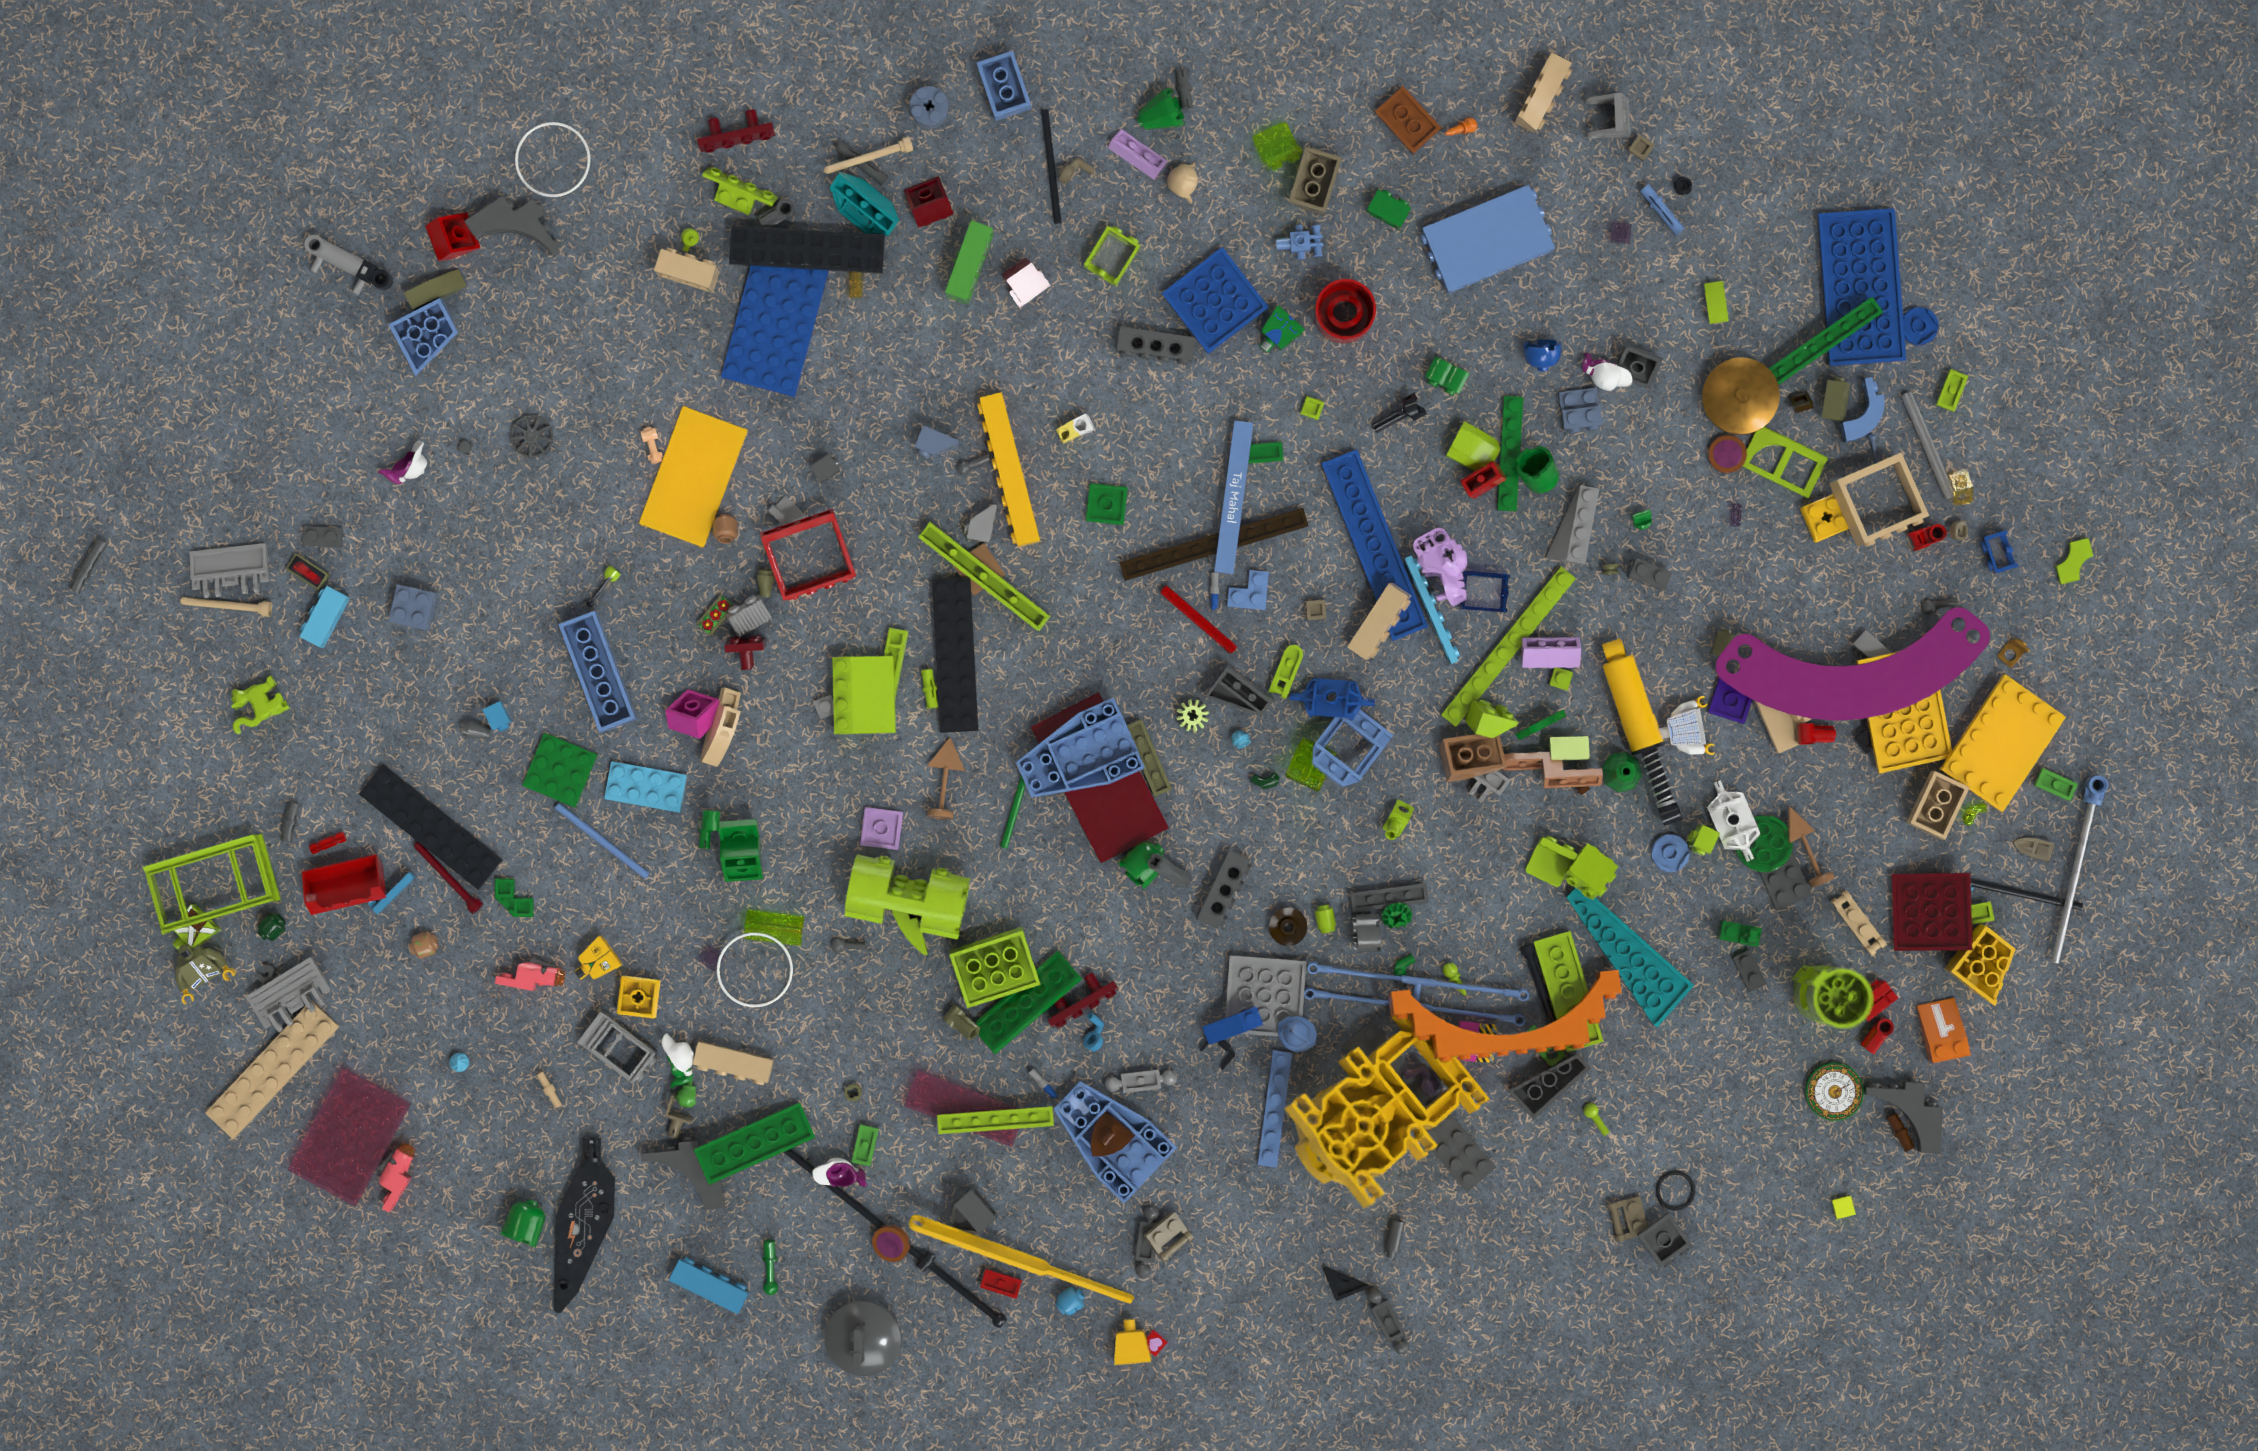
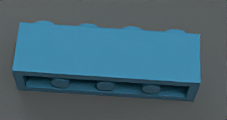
(709, 1285)

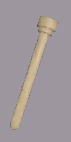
(903, 146)
(263, 608)

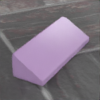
(1137, 154)

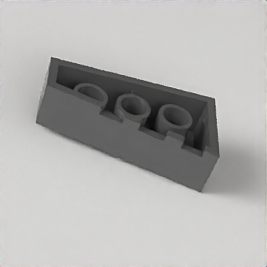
(1545, 1088)

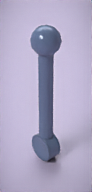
(1871, 437)

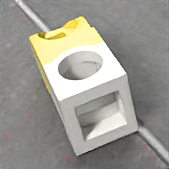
(1075, 428)

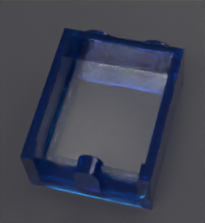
(1485, 592)

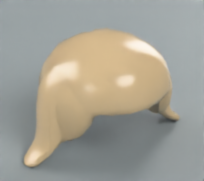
(1183, 181)

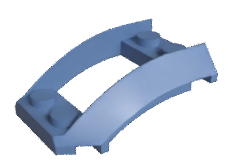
(1333, 767)

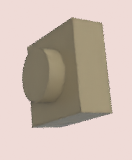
(1641, 147)
(1316, 610)

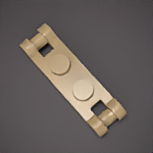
(1858, 923)

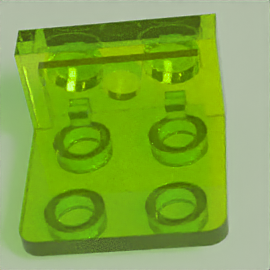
(1277, 146)
(1301, 766)

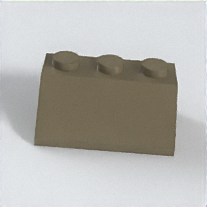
(1315, 180)

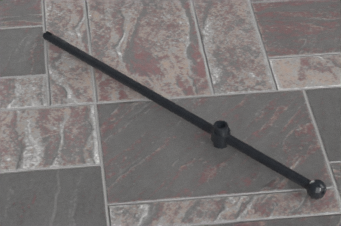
(924, 1260)

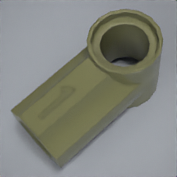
(959, 1020)

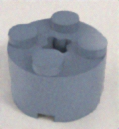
(933, 117)

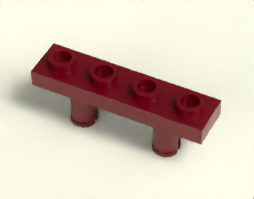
(729, 139)
(1098, 993)

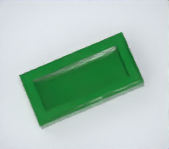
(1265, 452)

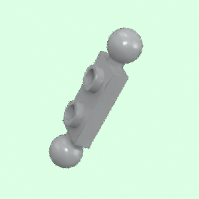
(1141, 1081)

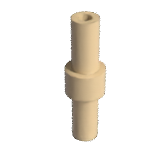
(549, 1089)

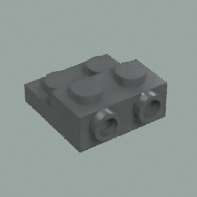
(1664, 1240)

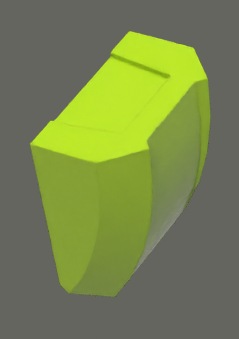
(1473, 448)

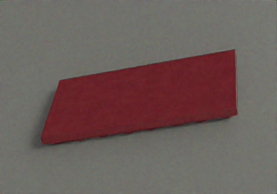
(1114, 813)

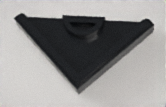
(1343, 1285)

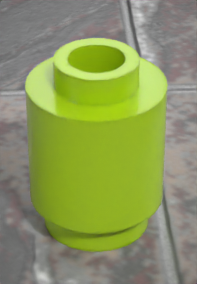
(1325, 918)

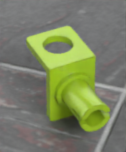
(1397, 820)

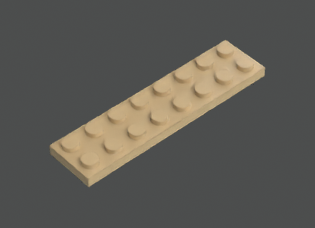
(272, 1070)

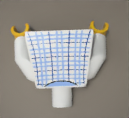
(1687, 729)

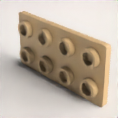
(1781, 727)

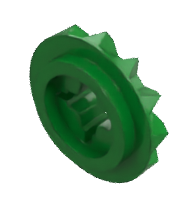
(1393, 910)

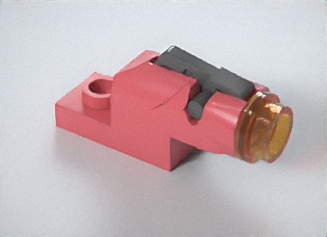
(531, 973)
(394, 1176)

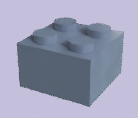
(413, 607)

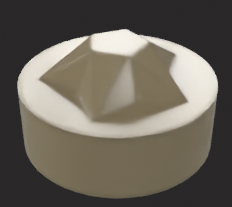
(1958, 530)

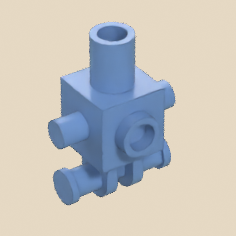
(1300, 243)

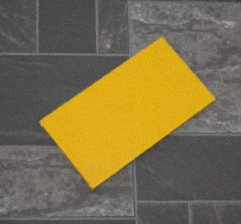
(693, 476)

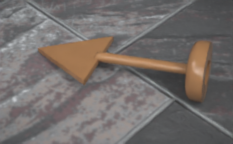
(947, 759)
(1798, 829)

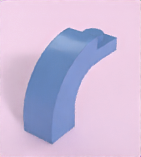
(1871, 416)

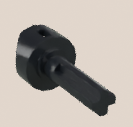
(1410, 408)

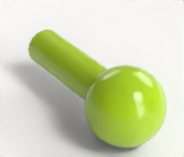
(1591, 1111)

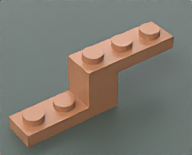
(1552, 770)

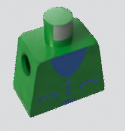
(1280, 330)

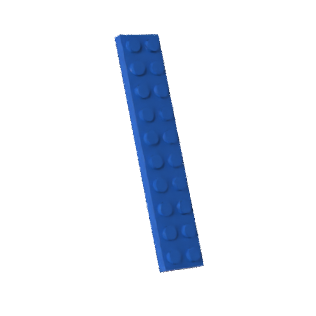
(1372, 536)

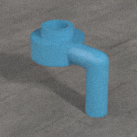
(1093, 1039)

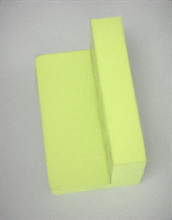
(1569, 748)

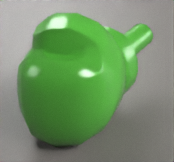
(686, 1095)

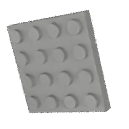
(1268, 984)

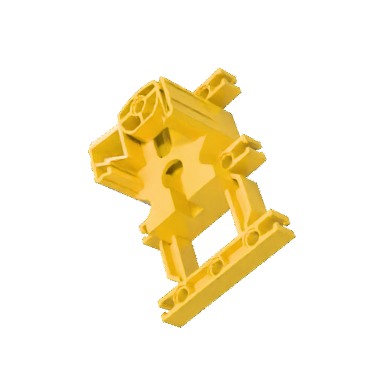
(1367, 1119)

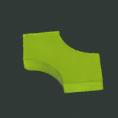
(2078, 553)

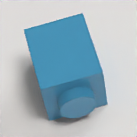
(497, 716)

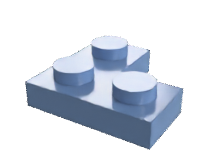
(1254, 596)

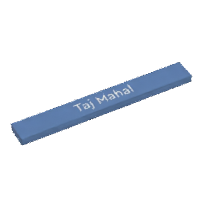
(1233, 497)

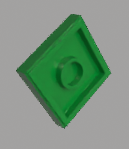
(1106, 504)

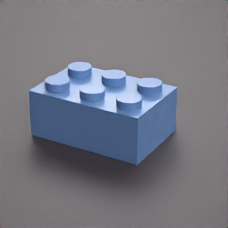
(1004, 85)

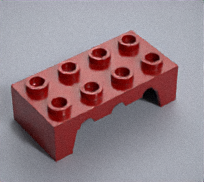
(343, 884)

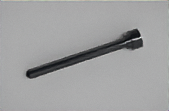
(1529, 953)

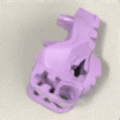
(1437, 564)

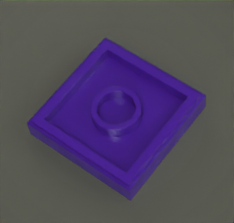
(1729, 703)

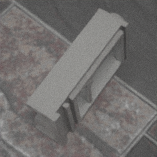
(597, 1032)

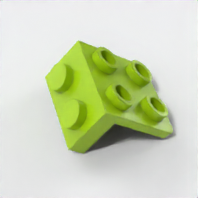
(1550, 861)

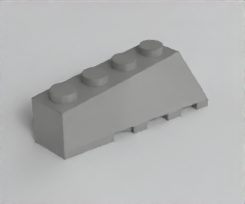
(1575, 530)

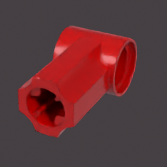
(1812, 734)
(1875, 1036)

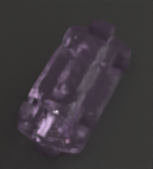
(1735, 515)

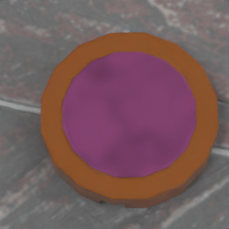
(1727, 454)
(891, 1243)

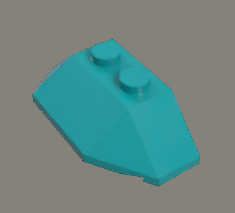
(863, 205)

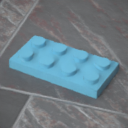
(645, 786)

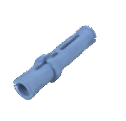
(1660, 207)

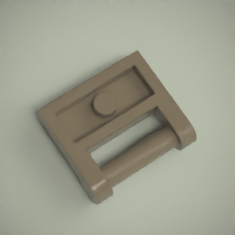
(1634, 1217)
(1165, 1231)

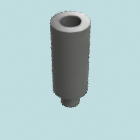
(1394, 1237)

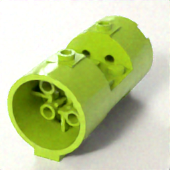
(876, 888)
(1832, 995)

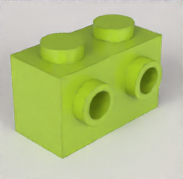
(1702, 840)

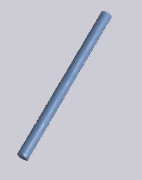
(601, 840)

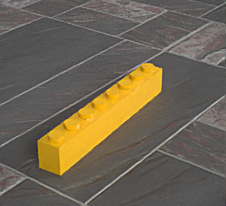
(1009, 470)

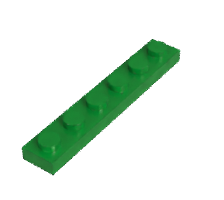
(1509, 452)

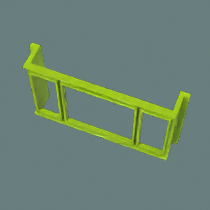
(264, 866)

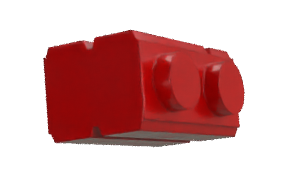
(1483, 480)
(1882, 997)

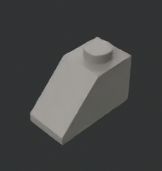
(981, 525)

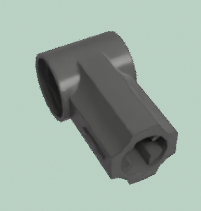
(775, 216)

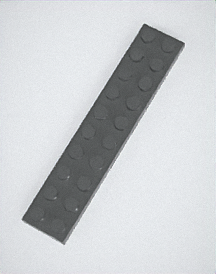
(1455, 1146)

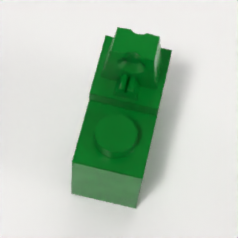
(1739, 933)

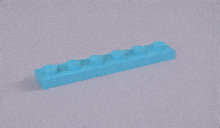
(1435, 617)

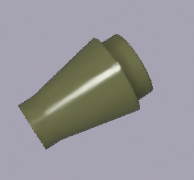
(765, 582)

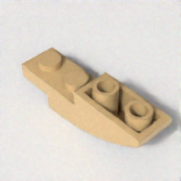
(722, 729)

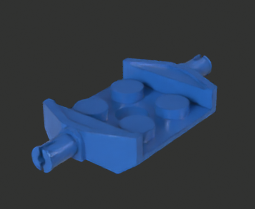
(1344, 706)

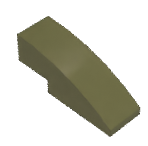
(434, 289)

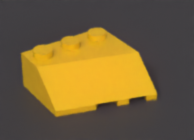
(1985, 965)

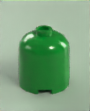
(1537, 469)
(1137, 863)
(524, 1222)

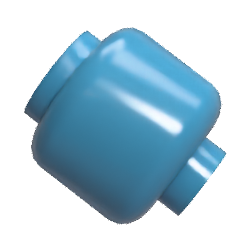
(1070, 1301)

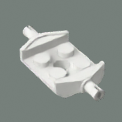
(1733, 836)

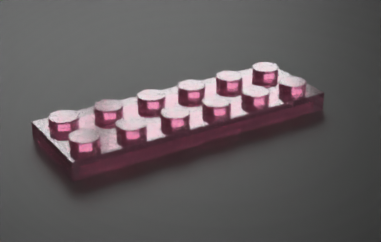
(937, 1096)

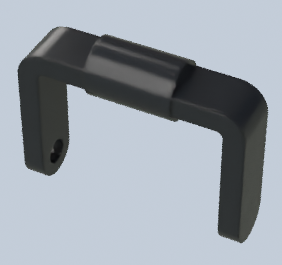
(1226, 1046)

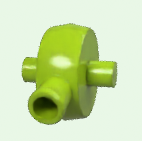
(689, 238)

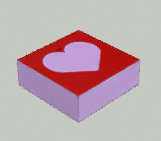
(1155, 1342)

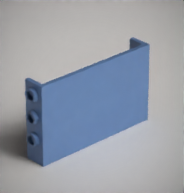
(1487, 239)

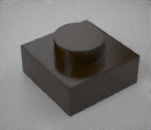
(1801, 402)

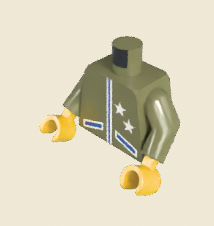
(198, 967)

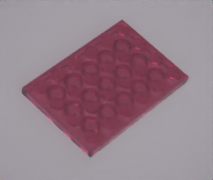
(349, 1136)

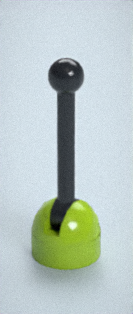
(611, 575)

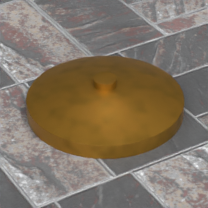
(1740, 396)

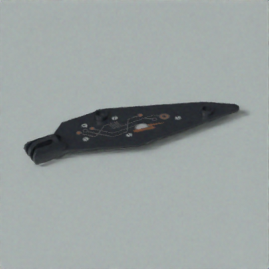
(582, 1223)

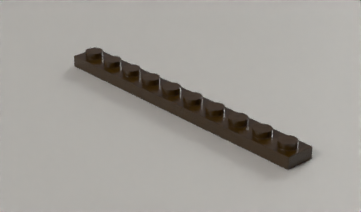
(1208, 545)

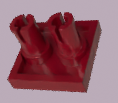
(745, 648)

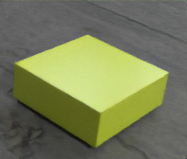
(1843, 1207)

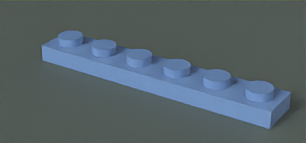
(1274, 1108)

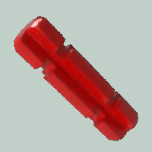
(327, 842)

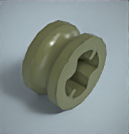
(1610, 569)
(855, 1098)

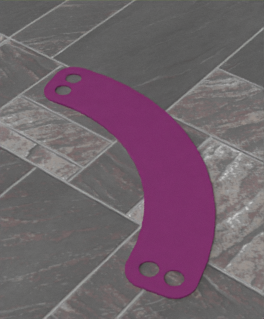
(1859, 689)

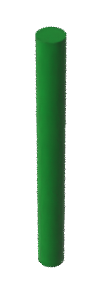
(1013, 813)

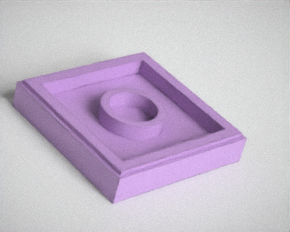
(881, 828)

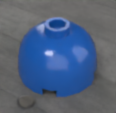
(1542, 354)

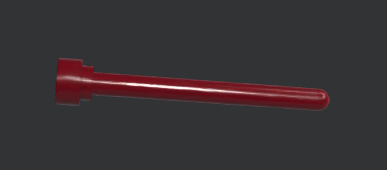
(472, 903)

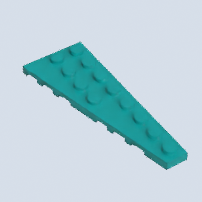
(1645, 972)

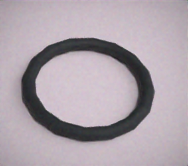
(1692, 1188)

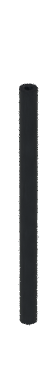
(1051, 166)
(2023, 894)

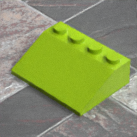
(864, 695)
(994, 967)

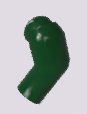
(1266, 783)

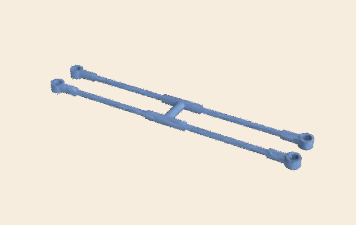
(1417, 981)

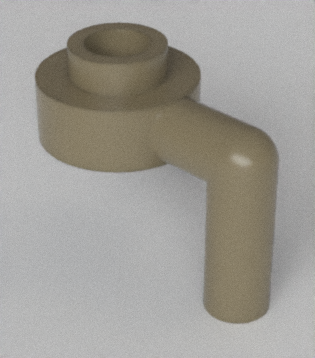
(1066, 173)

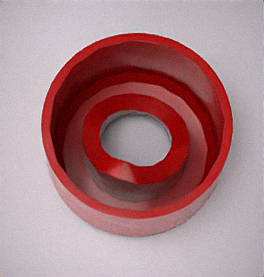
(1345, 291)

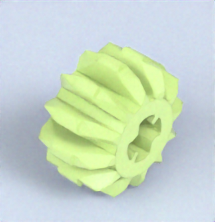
(1199, 713)

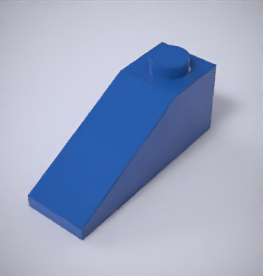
(1233, 1025)

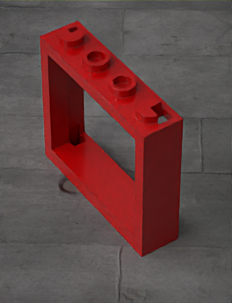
(798, 526)

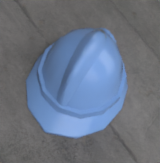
(1297, 1033)

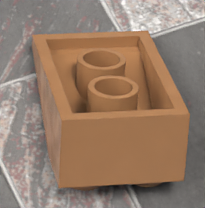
(1471, 756)

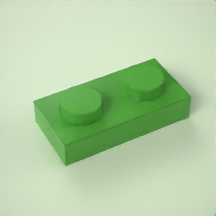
(2055, 784)
(865, 1145)

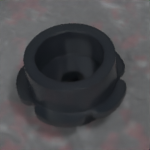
(1685, 181)

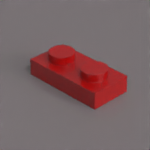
(1001, 1283)

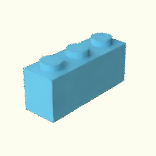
(324, 616)

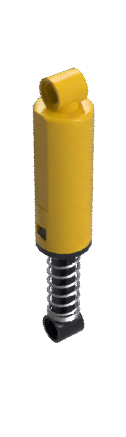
(1639, 723)

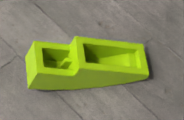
(911, 930)

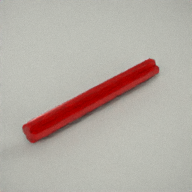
(1198, 619)

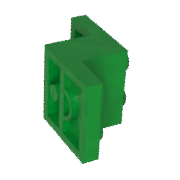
(740, 850)

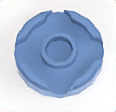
(1664, 855)

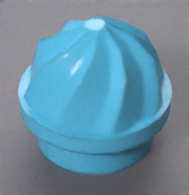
(1240, 739)
(459, 1062)

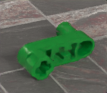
(706, 825)

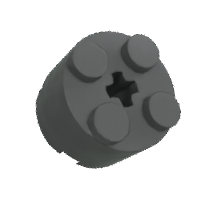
(1367, 933)

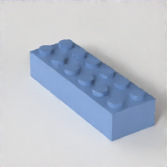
(598, 671)

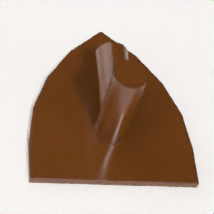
(1109, 1136)

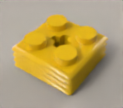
(1821, 529)
(628, 1004)

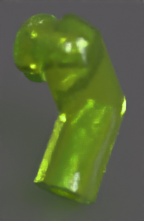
(1972, 811)

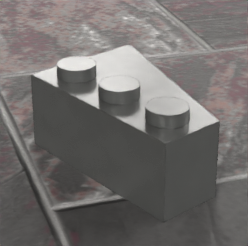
(1239, 692)

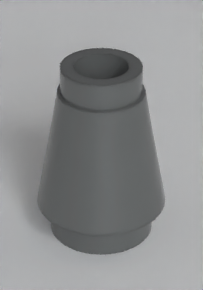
(475, 730)

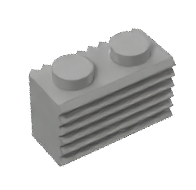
(748, 615)

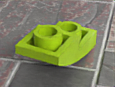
(1716, 302)

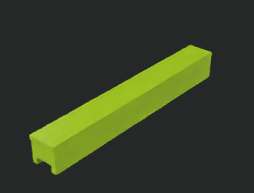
(984, 576)

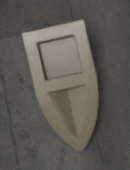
(2036, 848)

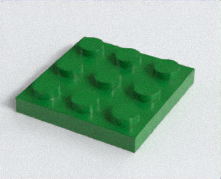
(560, 770)

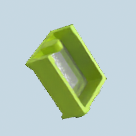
(1112, 255)

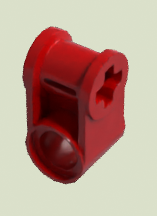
(1924, 538)

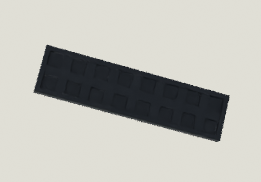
(807, 249)
(955, 655)
(431, 827)

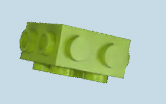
(1591, 872)

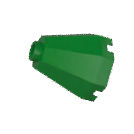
(1161, 112)
(1613, 772)

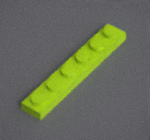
(995, 1120)

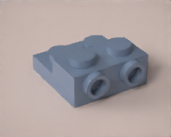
(1580, 410)

